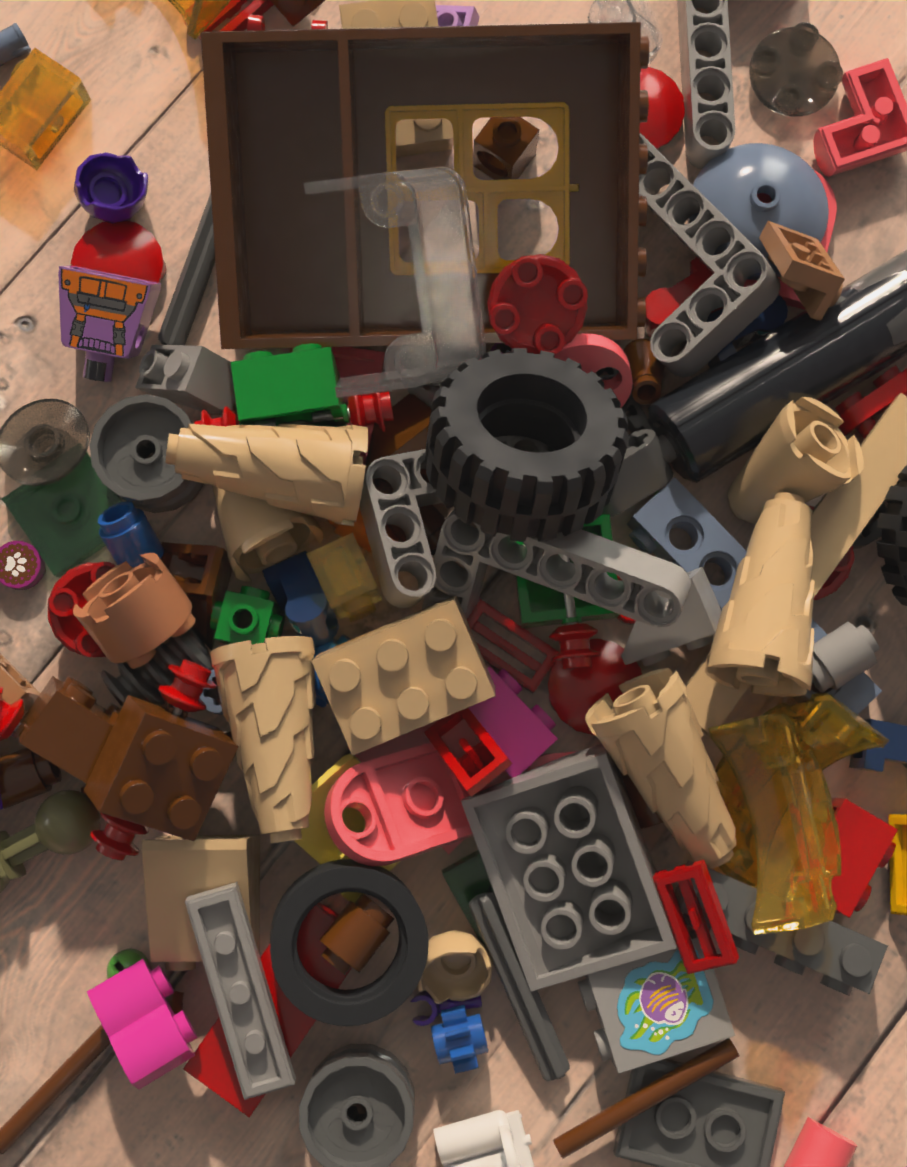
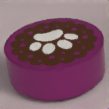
(20, 565)

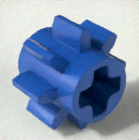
(459, 1039)

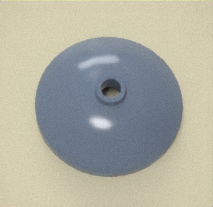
(756, 168)

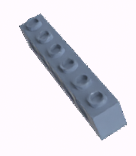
(712, 543)

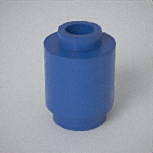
(128, 534)

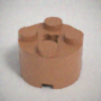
(135, 611)

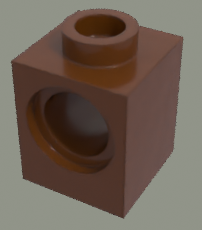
(505, 147)

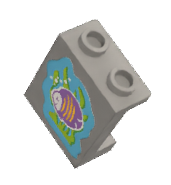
(655, 1009)

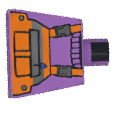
(104, 316)

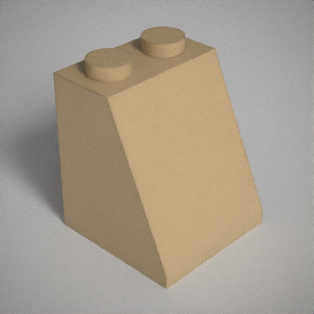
(184, 868)

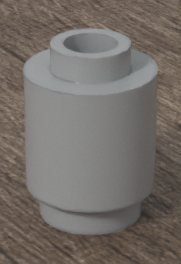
(842, 656)

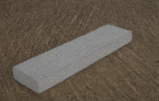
(240, 990)

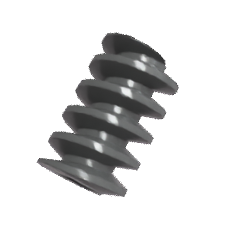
(145, 680)

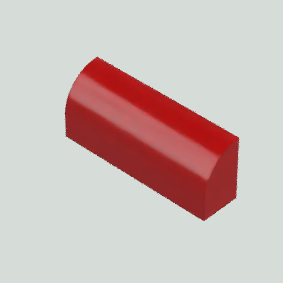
(212, 1058)

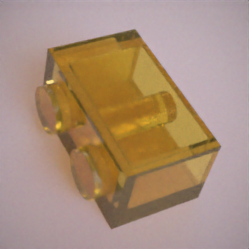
(39, 107)
(345, 578)

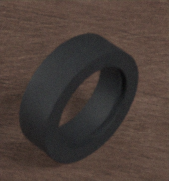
(368, 1002)

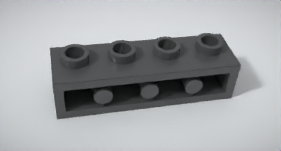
(835, 951)

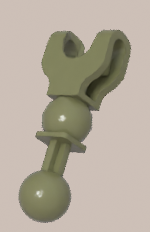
(60, 826)

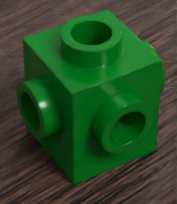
(265, 613)

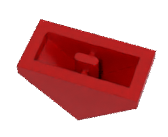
(468, 750)

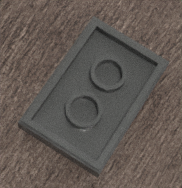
(705, 1124)

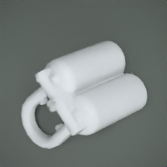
(485, 1141)

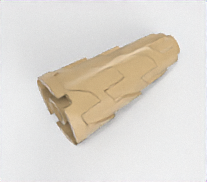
(286, 465)
(767, 622)
(269, 706)
(660, 747)

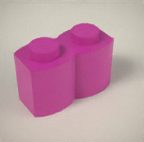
(142, 1024)

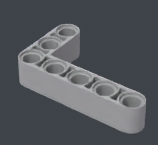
(706, 75)
(728, 269)
(402, 510)
(540, 563)

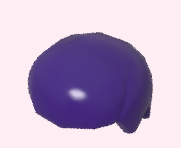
(110, 187)

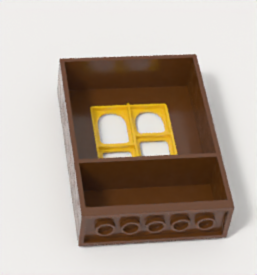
(328, 108)

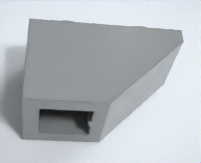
(188, 377)
(693, 627)

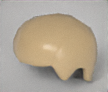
(456, 967)

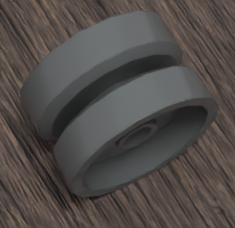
(121, 449)
(336, 1130)

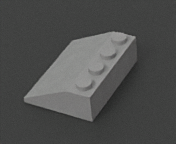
(570, 868)

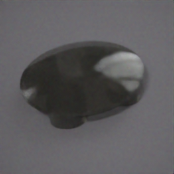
(795, 71)

